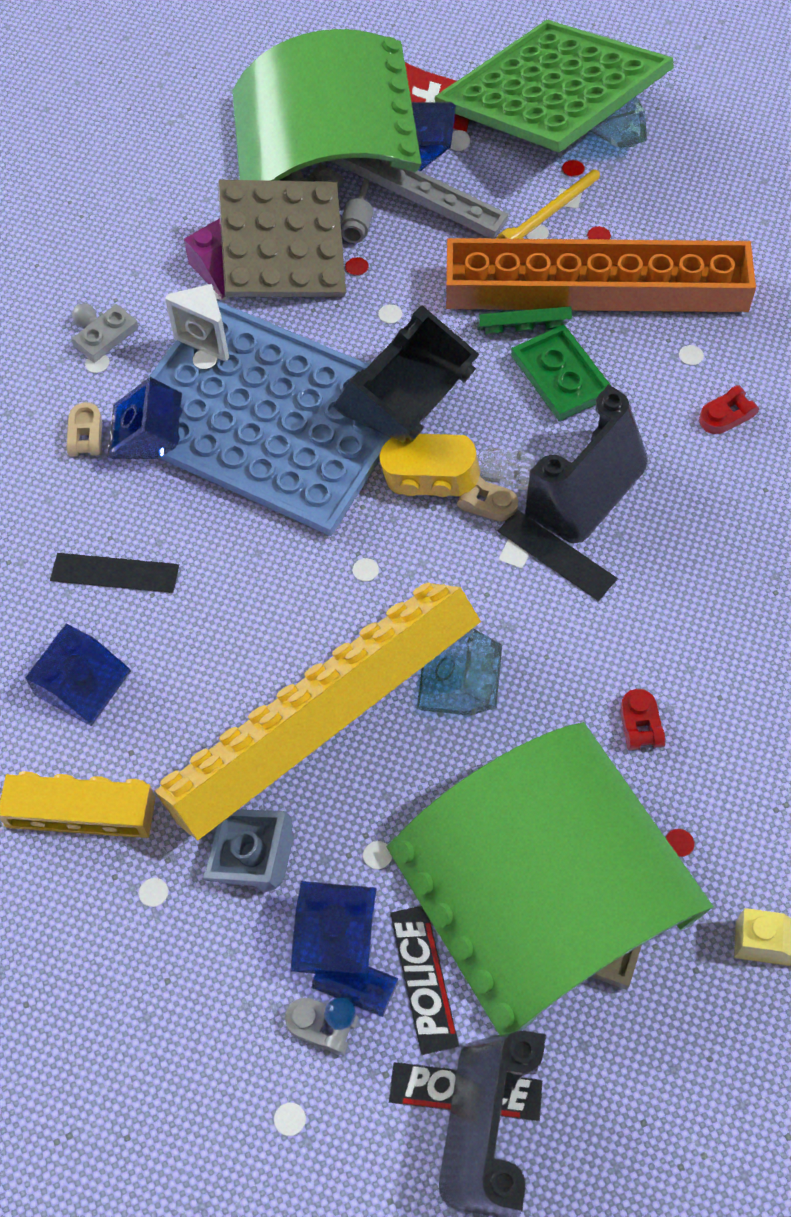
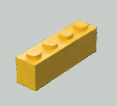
(77, 805)

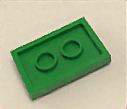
(560, 371)

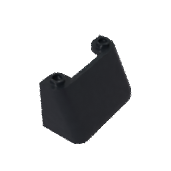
(408, 378)
(580, 494)
(469, 1172)

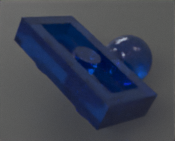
(368, 994)

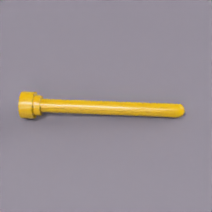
(551, 208)

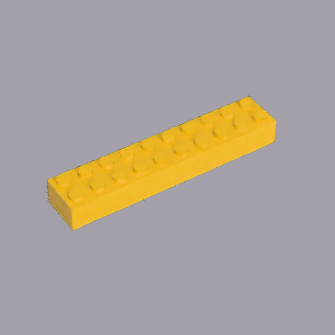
(315, 708)

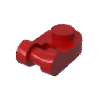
(717, 415)
(637, 710)

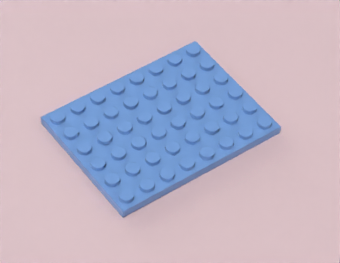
(270, 421)

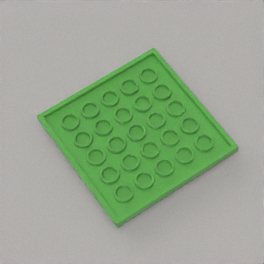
(555, 84)

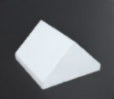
(198, 320)

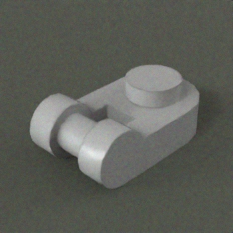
(306, 1021)

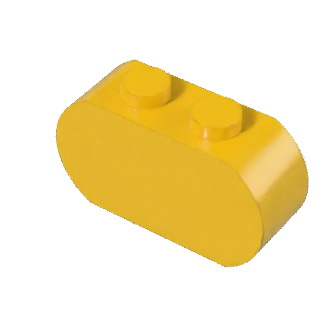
(430, 465)

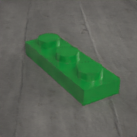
(523, 320)

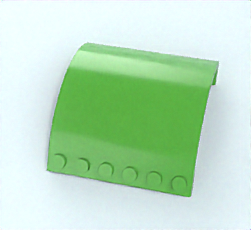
(323, 102)
(543, 873)

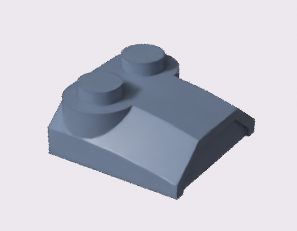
(251, 849)

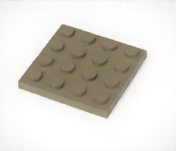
(281, 239)

